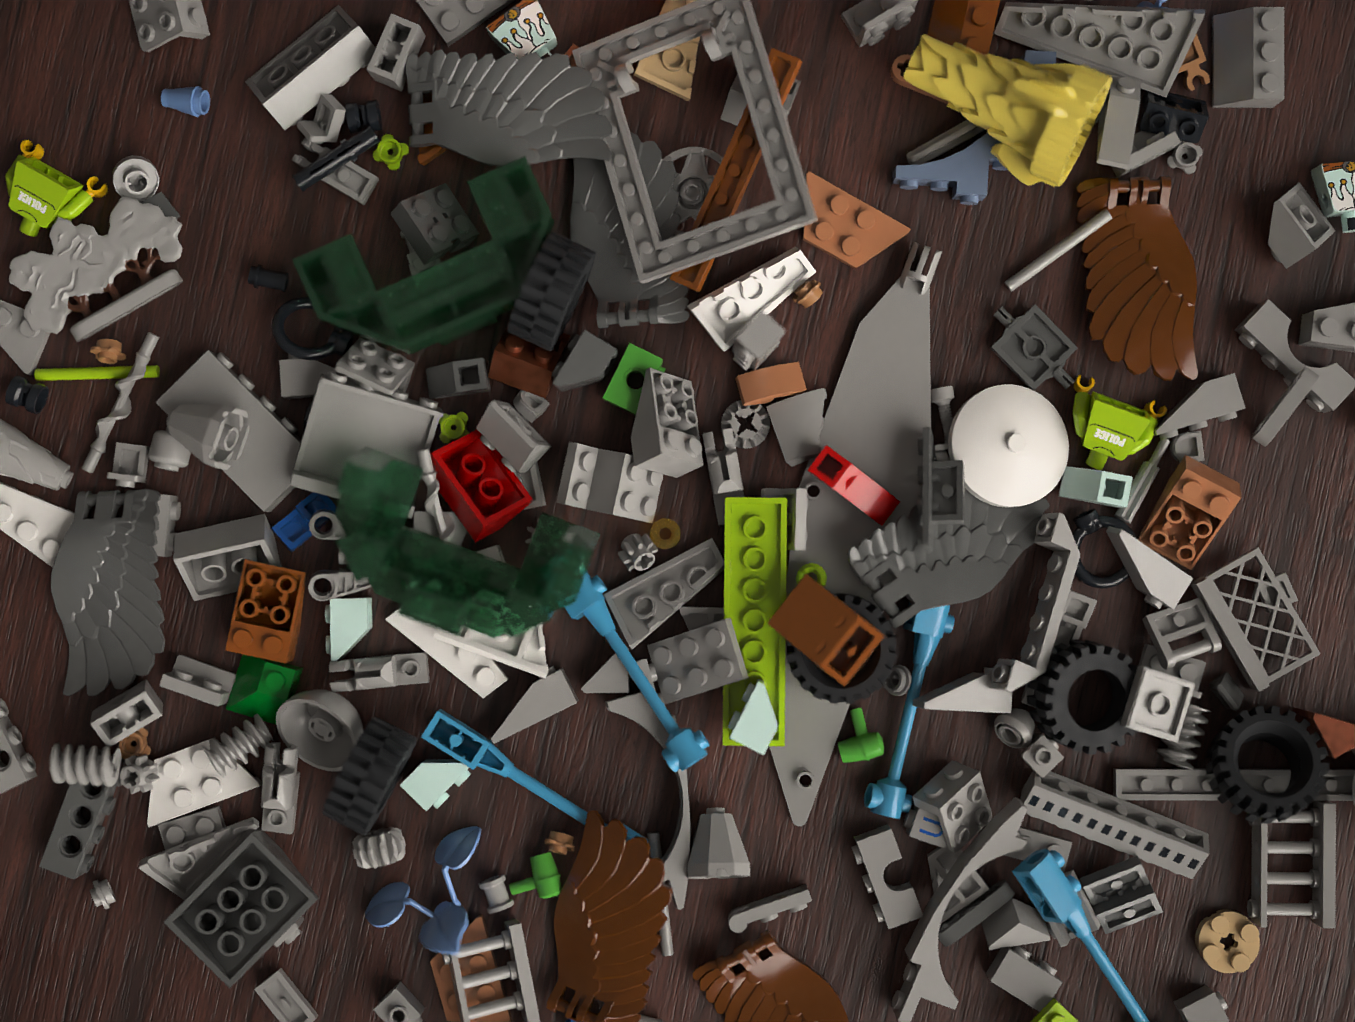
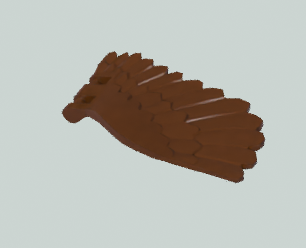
(1139, 277)
(608, 924)
(768, 988)

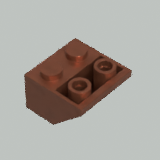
(526, 364)

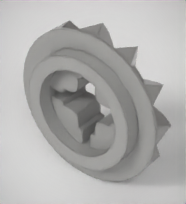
(760, 421)

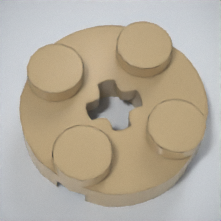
(1219, 925)

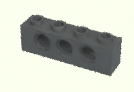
(59, 854)

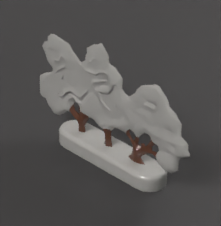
(88, 264)

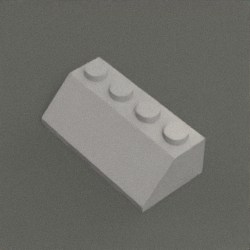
(312, 67)

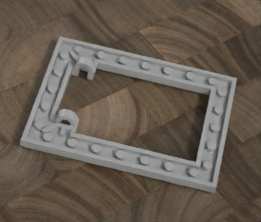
(738, 35)

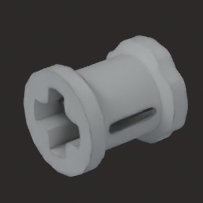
(496, 894)

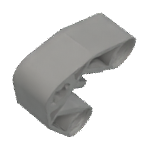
(342, 579)

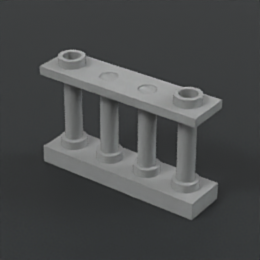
(1320, 878)
(517, 969)

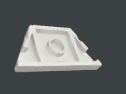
(522, 651)
(192, 783)

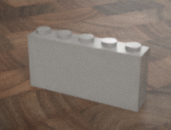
(271, 445)

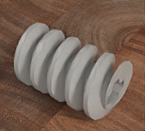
(238, 745)
(1179, 752)
(85, 767)

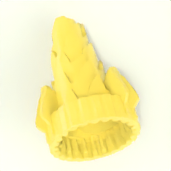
(1033, 110)

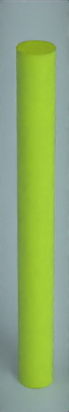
(87, 373)

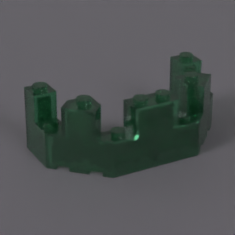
(449, 297)
(444, 581)

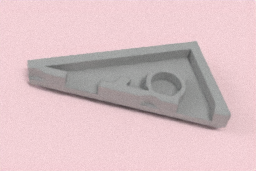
(191, 863)

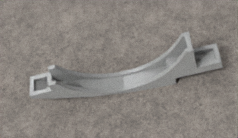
(677, 855)
(924, 975)

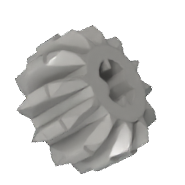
(379, 847)

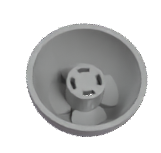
(320, 726)

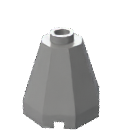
(210, 431)
(717, 848)

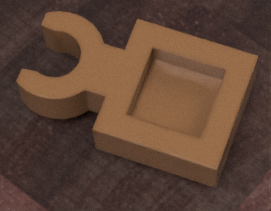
(1191, 65)

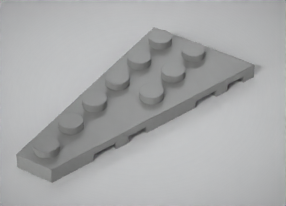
(1111, 39)

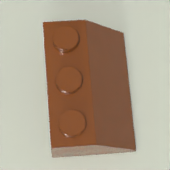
(964, 22)

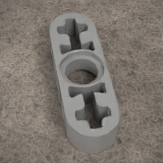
(1285, 406)

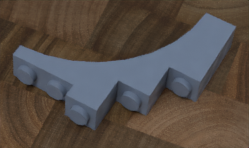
(966, 169)

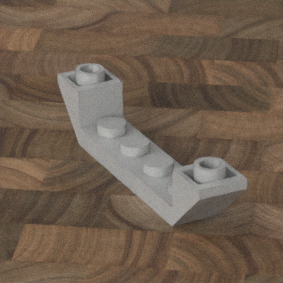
(1055, 535)

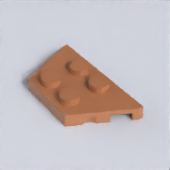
(847, 225)
(470, 965)

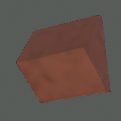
(1335, 734)

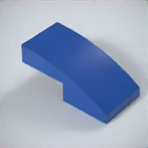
(294, 528)

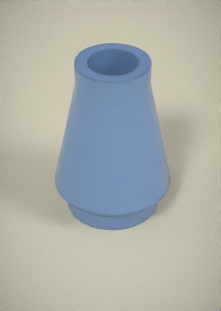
(187, 100)

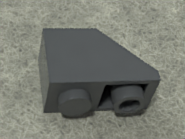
(458, 378)

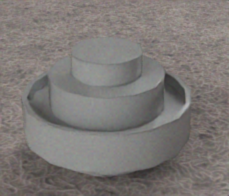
(135, 178)

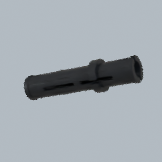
(336, 158)

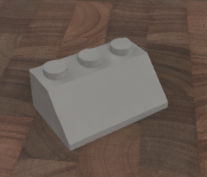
(1248, 58)
(215, 555)

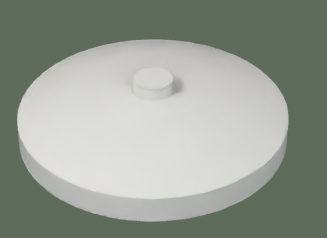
(1009, 445)

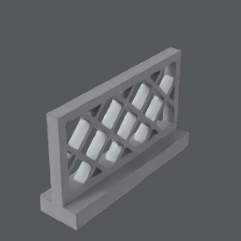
(1231, 632)

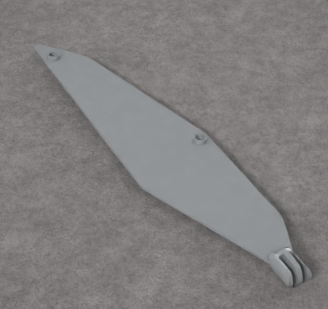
(876, 427)

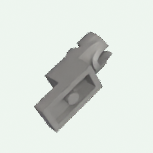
(723, 471)
(381, 671)
(279, 788)

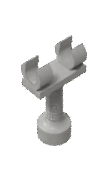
(942, 397)

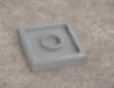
(1157, 703)

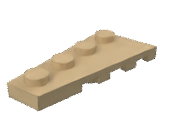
(673, 67)

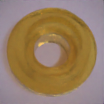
(675, 533)

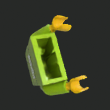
(45, 193)
(1111, 425)

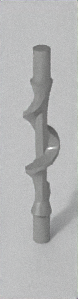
(122, 406)
(432, 505)

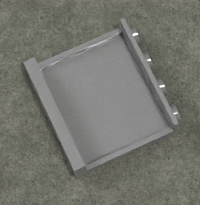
(354, 417)

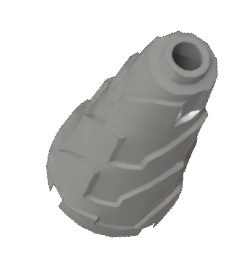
(30, 461)

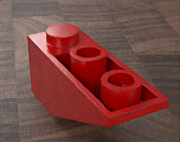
(853, 485)

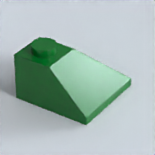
(262, 687)

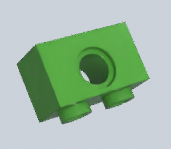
(633, 361)

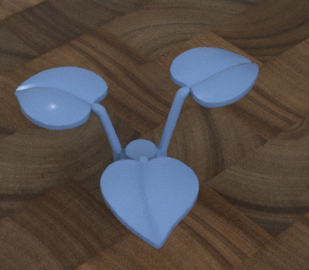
(449, 919)

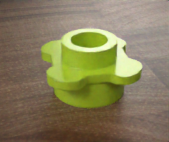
(389, 143)
(449, 420)

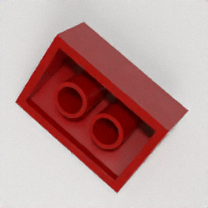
(478, 485)

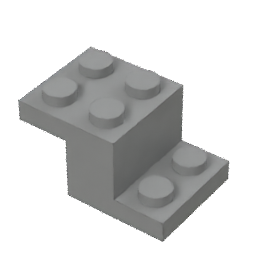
(608, 483)

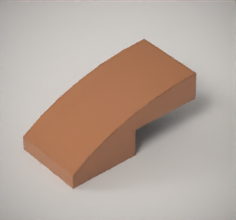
(769, 383)

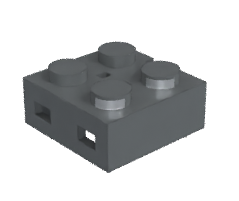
(431, 236)

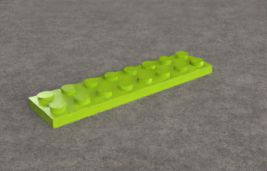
(752, 594)

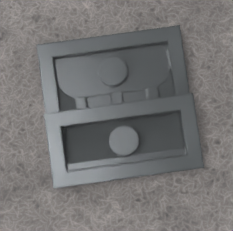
(1121, 895)

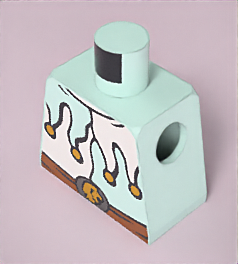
(523, 30)
(1337, 191)

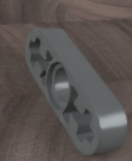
(975, 913)

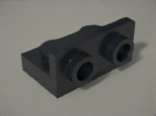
(1174, 114)

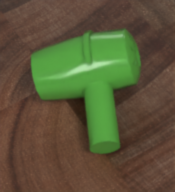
(863, 745)
(545, 878)

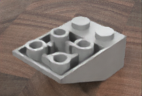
(666, 426)

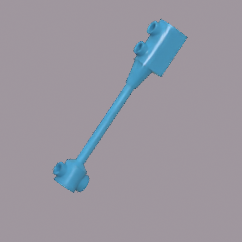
(683, 745)
(478, 751)
(889, 794)
(1058, 902)

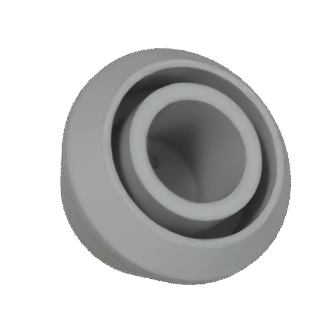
(1015, 728)

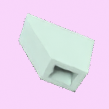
(1096, 487)
(349, 622)
(757, 721)
(432, 780)

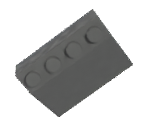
(242, 907)

